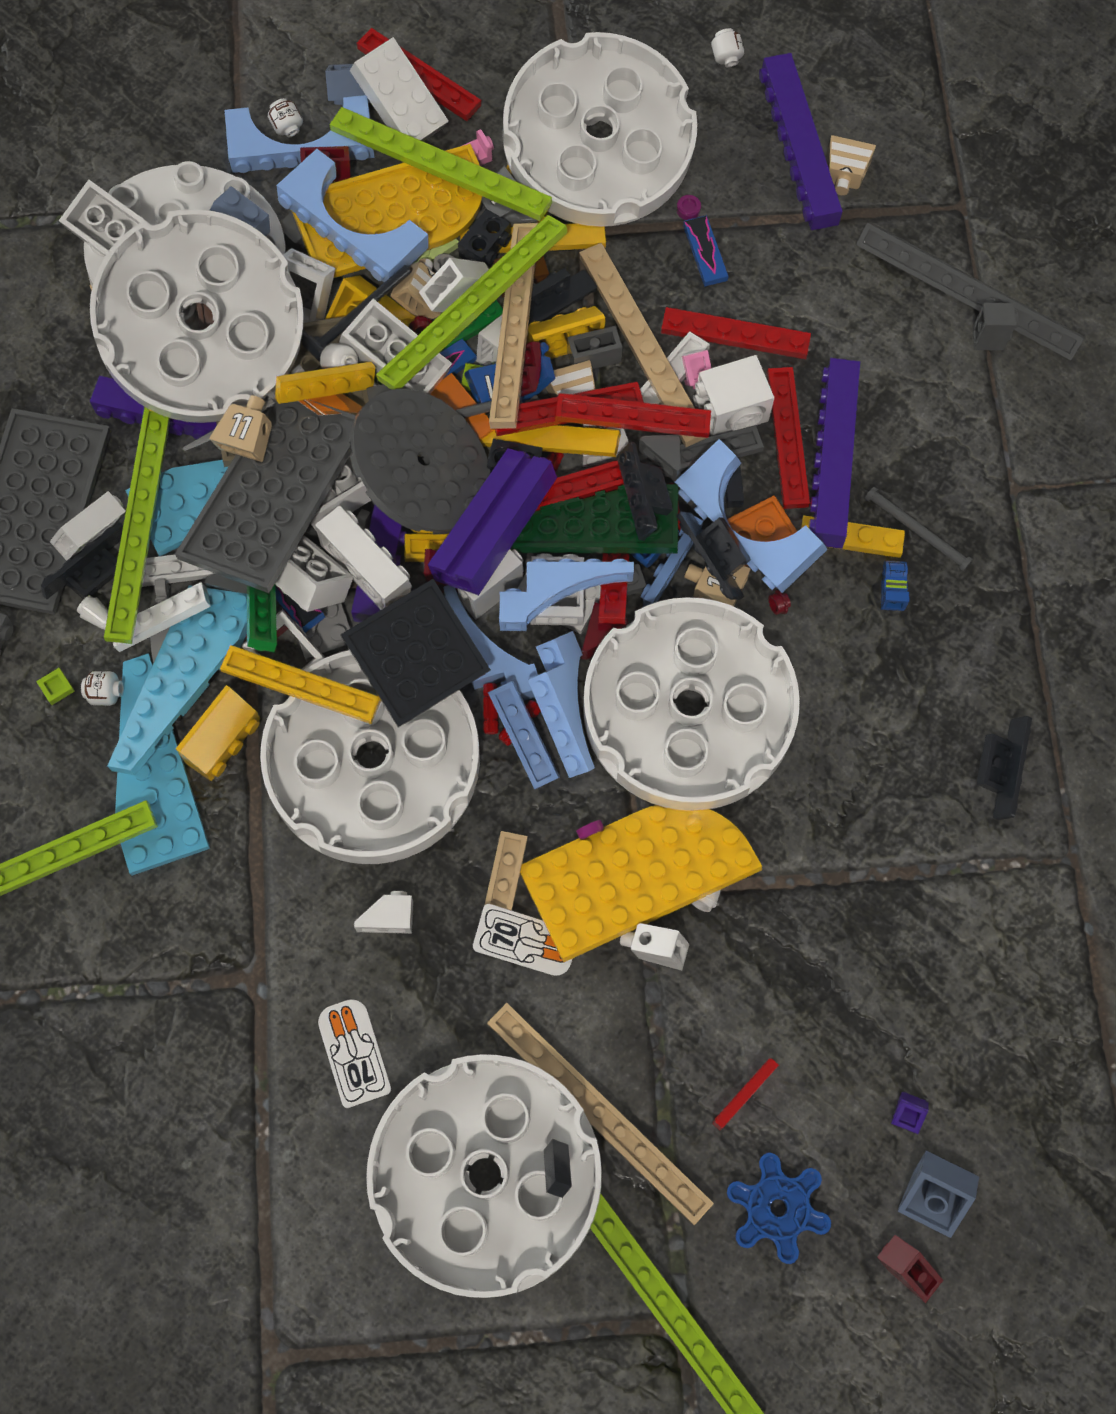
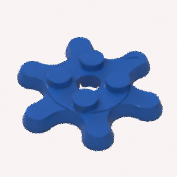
(798, 1214)

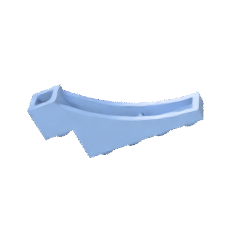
(554, 581)
(502, 665)
(558, 700)

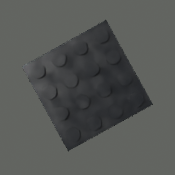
(415, 653)

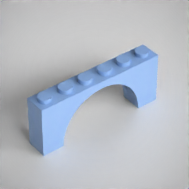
(254, 151)
(379, 253)
(778, 560)

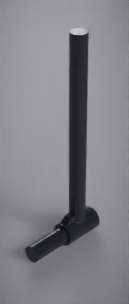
(315, 344)

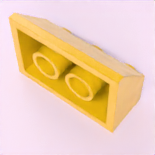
(354, 291)
(556, 330)
(218, 734)

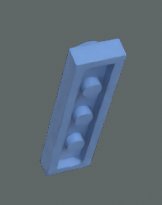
(665, 572)
(523, 734)

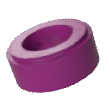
(688, 207)
(590, 829)

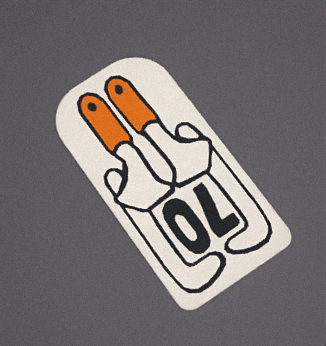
(518, 940)
(353, 1053)

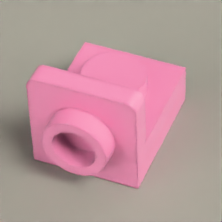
(482, 148)
(694, 364)

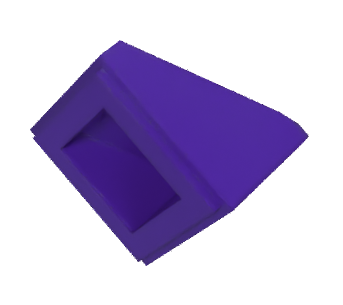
(910, 1112)

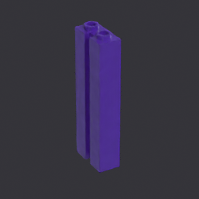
(492, 521)

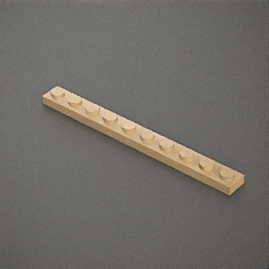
(636, 331)
(512, 344)
(603, 1116)

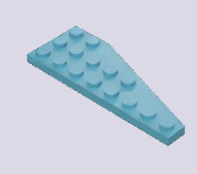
(180, 500)
(180, 675)
(162, 784)

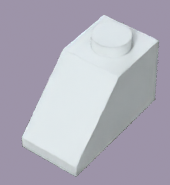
(388, 915)

